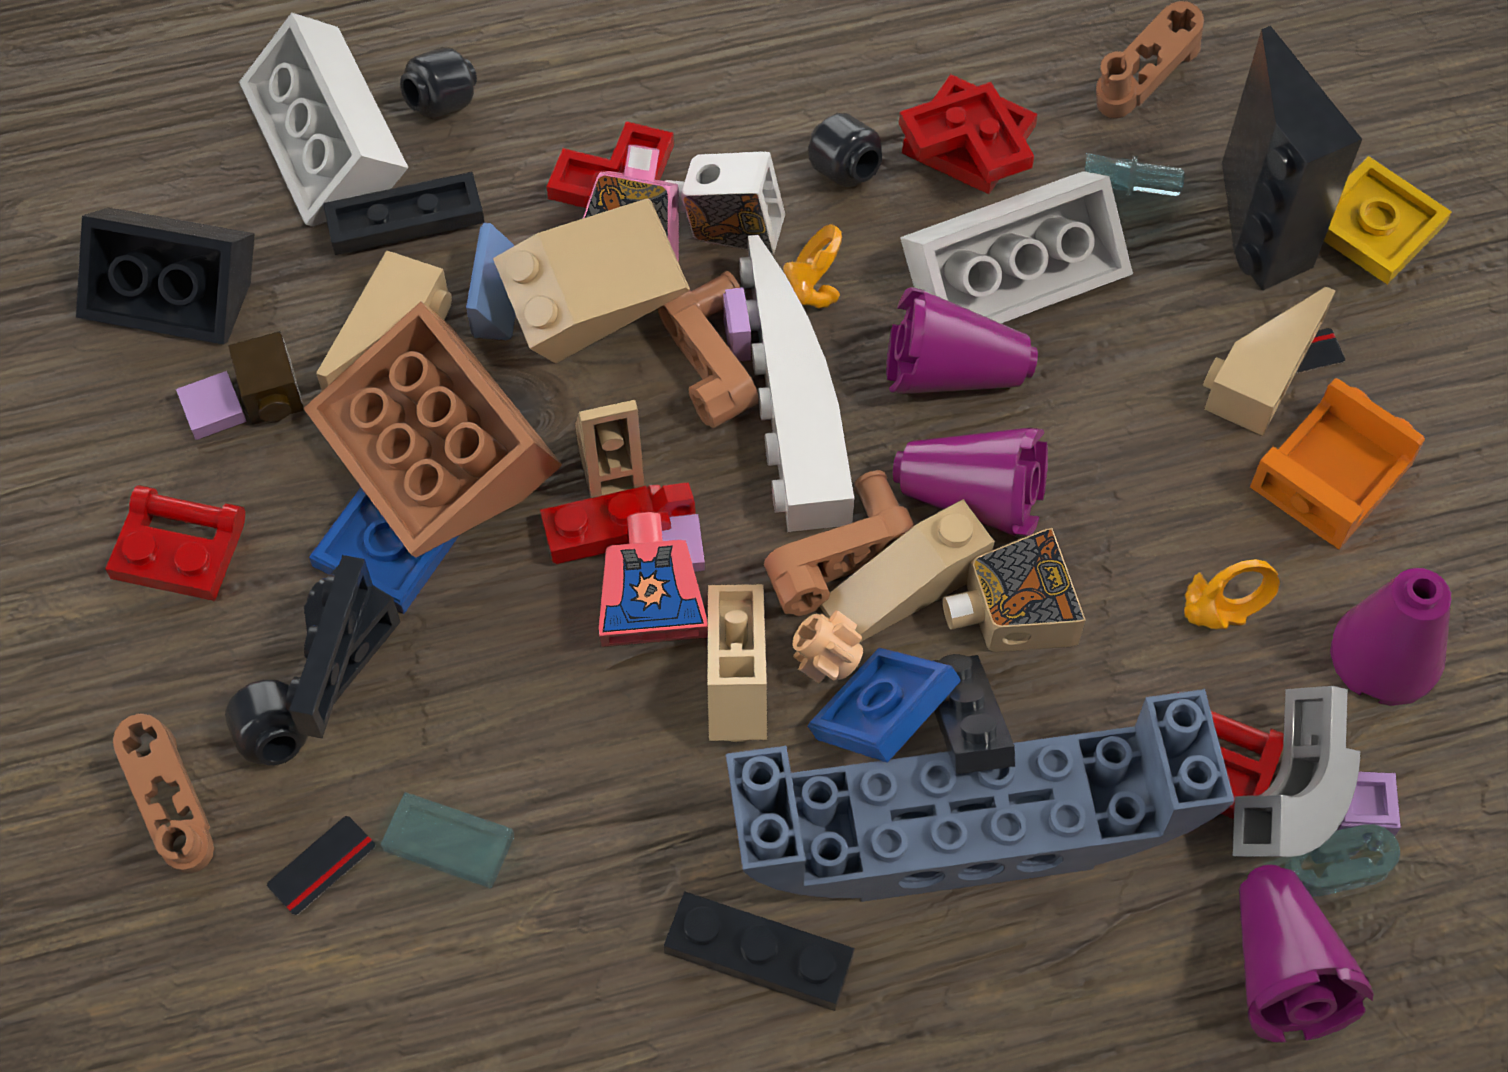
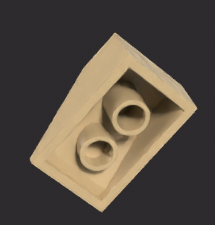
(590, 278)

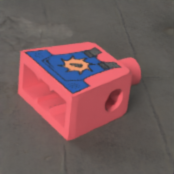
(649, 588)

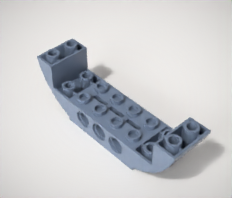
(926, 829)

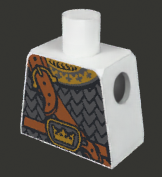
(732, 199)

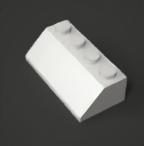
(320, 118)
(1024, 249)

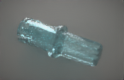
(1136, 176)

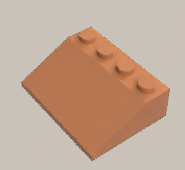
(430, 433)

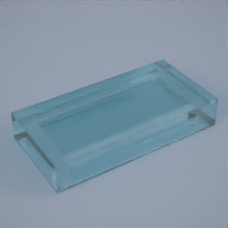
(448, 840)

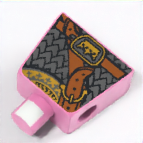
(636, 184)

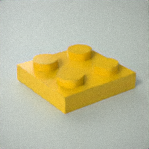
(1383, 220)

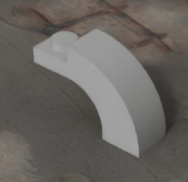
(1312, 782)

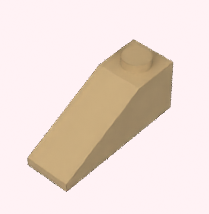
(389, 295)
(1263, 364)
(610, 448)
(912, 571)
(736, 663)

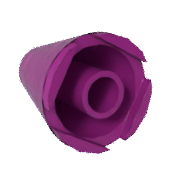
(954, 349)
(992, 471)
(1395, 639)
(1295, 961)

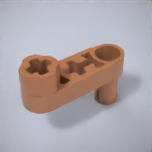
(1171, 36)
(725, 382)
(806, 565)
(144, 774)

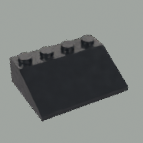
(1284, 165)

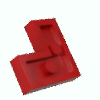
(971, 120)
(577, 171)

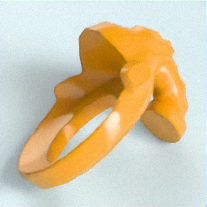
(812, 265)
(1212, 609)

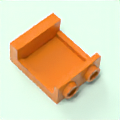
(1338, 463)

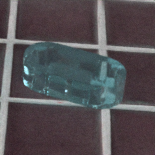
(1348, 873)

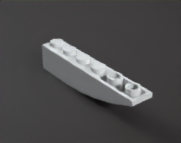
(798, 399)

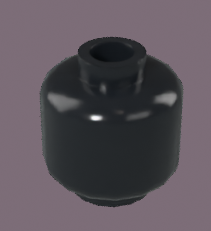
(438, 82)
(845, 150)
(262, 723)

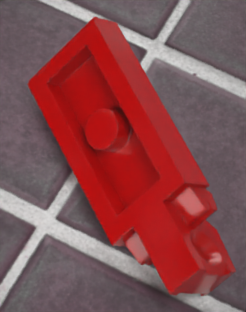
(596, 523)

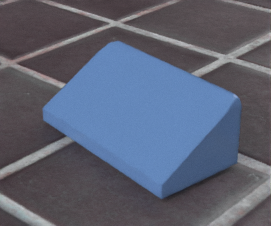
(488, 302)

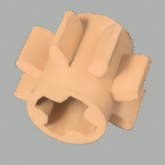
(827, 646)

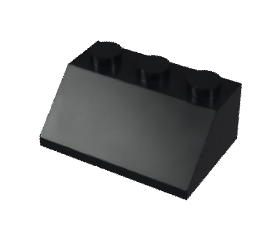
(162, 274)

